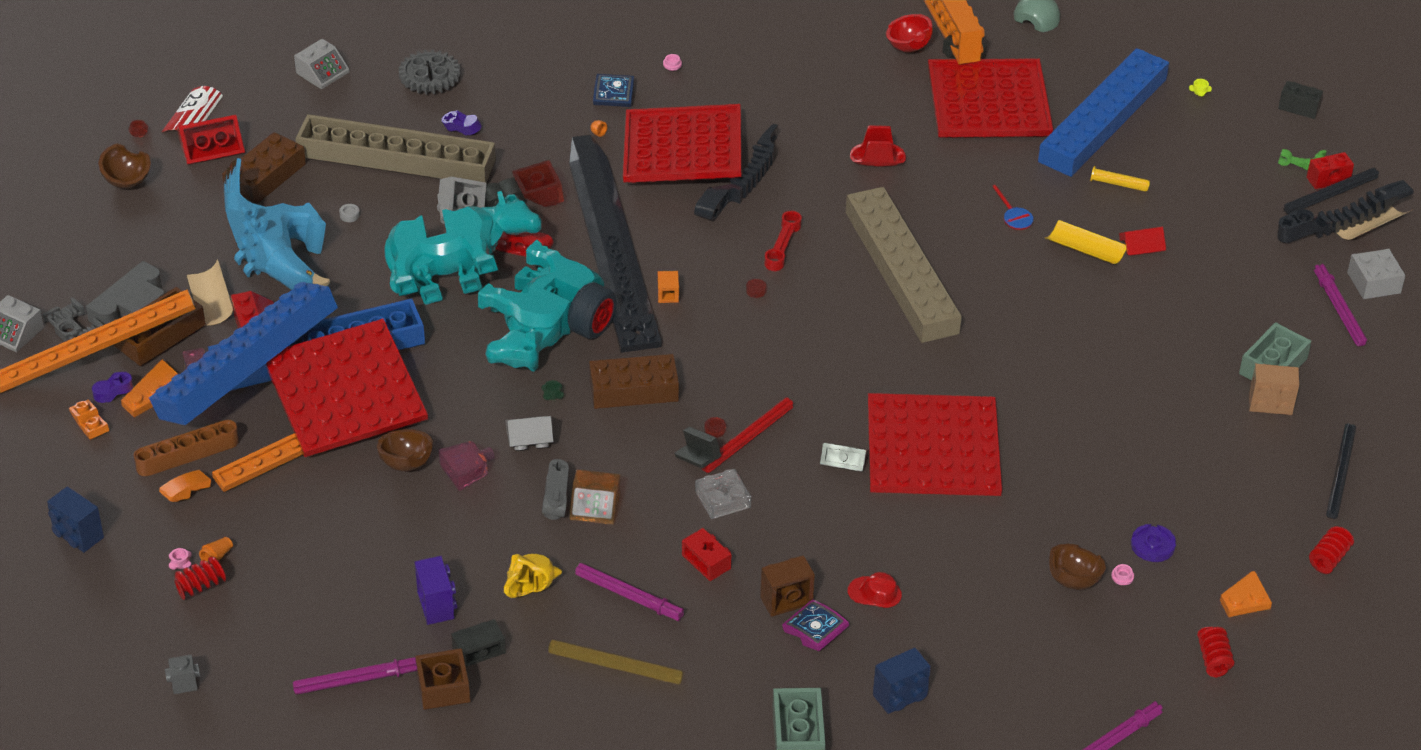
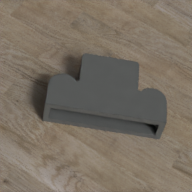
(127, 295)

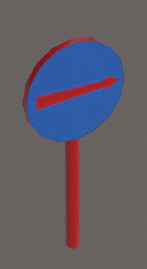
(1015, 217)

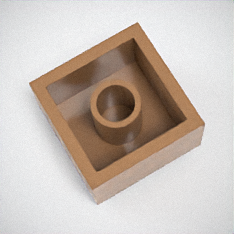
(1273, 389)

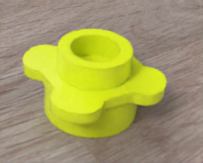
(1200, 87)

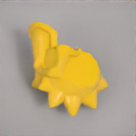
(529, 574)

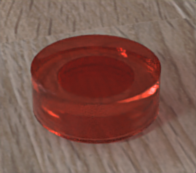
(756, 288)
(715, 427)

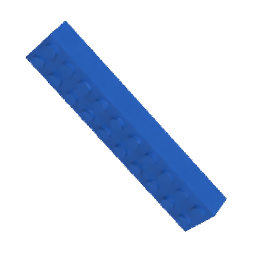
(1103, 112)
(399, 317)
(242, 353)

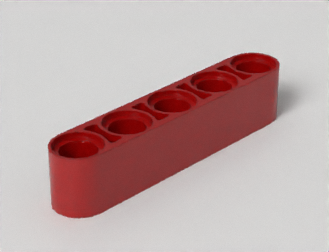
(519, 243)

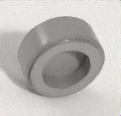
(349, 212)

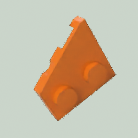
(1245, 597)

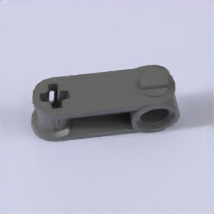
(555, 490)

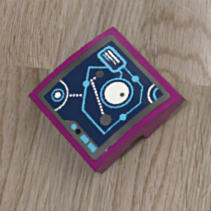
(815, 625)

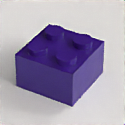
(435, 590)

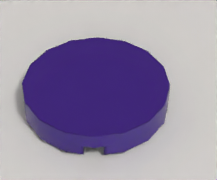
(1153, 543)

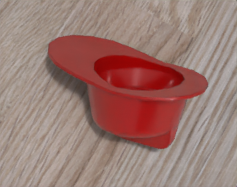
(875, 590)

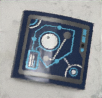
(613, 90)

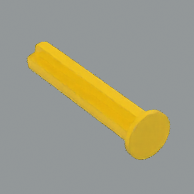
(1119, 179)

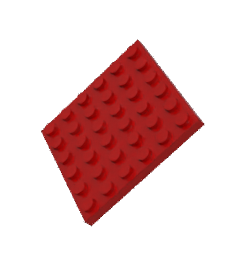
(989, 98)
(682, 143)
(345, 387)
(933, 444)

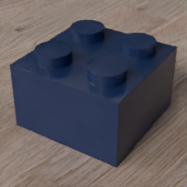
(75, 519)
(901, 680)

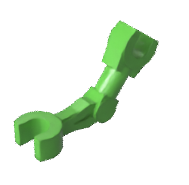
(1301, 162)

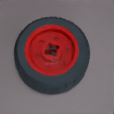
(592, 310)

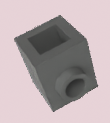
(182, 674)

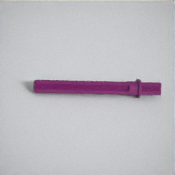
(1326, 281)
(626, 590)
(354, 676)
(1139, 719)

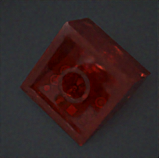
(540, 183)

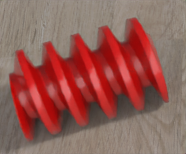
(1331, 549)
(198, 576)
(1215, 650)

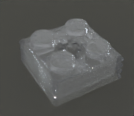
(723, 493)

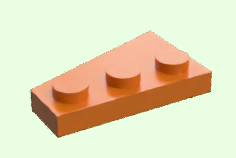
(138, 399)

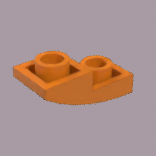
(88, 419)
(181, 486)

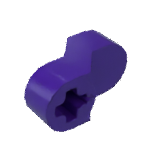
(463, 123)
(108, 389)

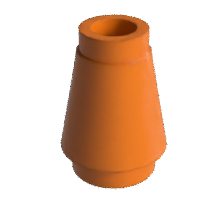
(216, 549)

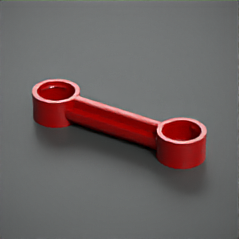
(784, 237)

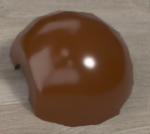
(123, 167)
(405, 449)
(1075, 566)

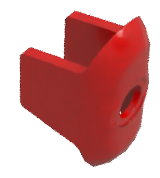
(878, 148)

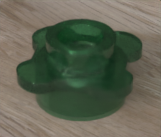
(552, 390)

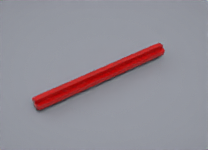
(751, 432)

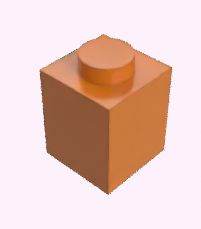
(668, 287)

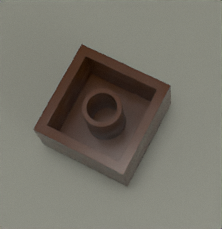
(787, 585)
(442, 678)

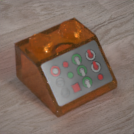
(595, 496)

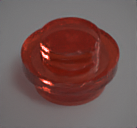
(138, 128)

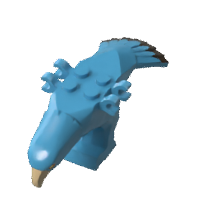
(266, 232)

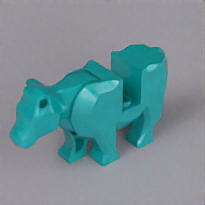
(464, 248)
(540, 311)

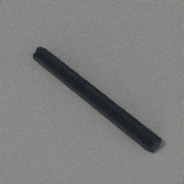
(1331, 190)
(1341, 471)

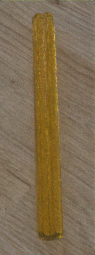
(615, 662)

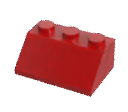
(211, 139)
(248, 305)

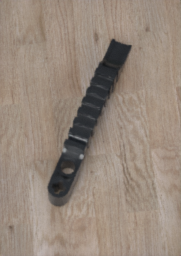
(716, 198)
(1304, 223)

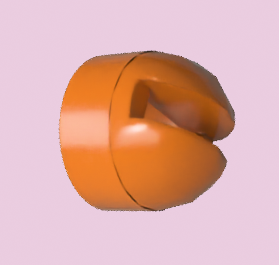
(598, 128)

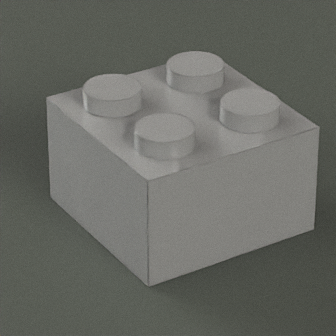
(1376, 273)

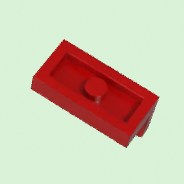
(1144, 241)

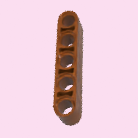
(186, 447)

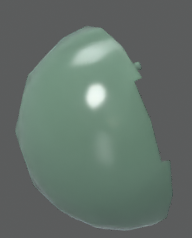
(1042, 13)

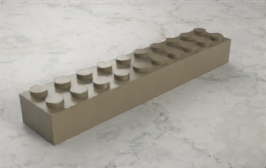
(396, 149)
(903, 265)

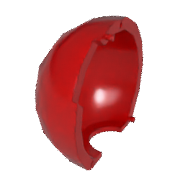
(910, 32)

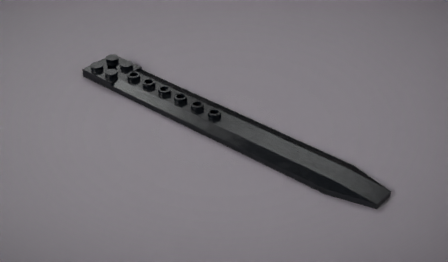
(612, 245)

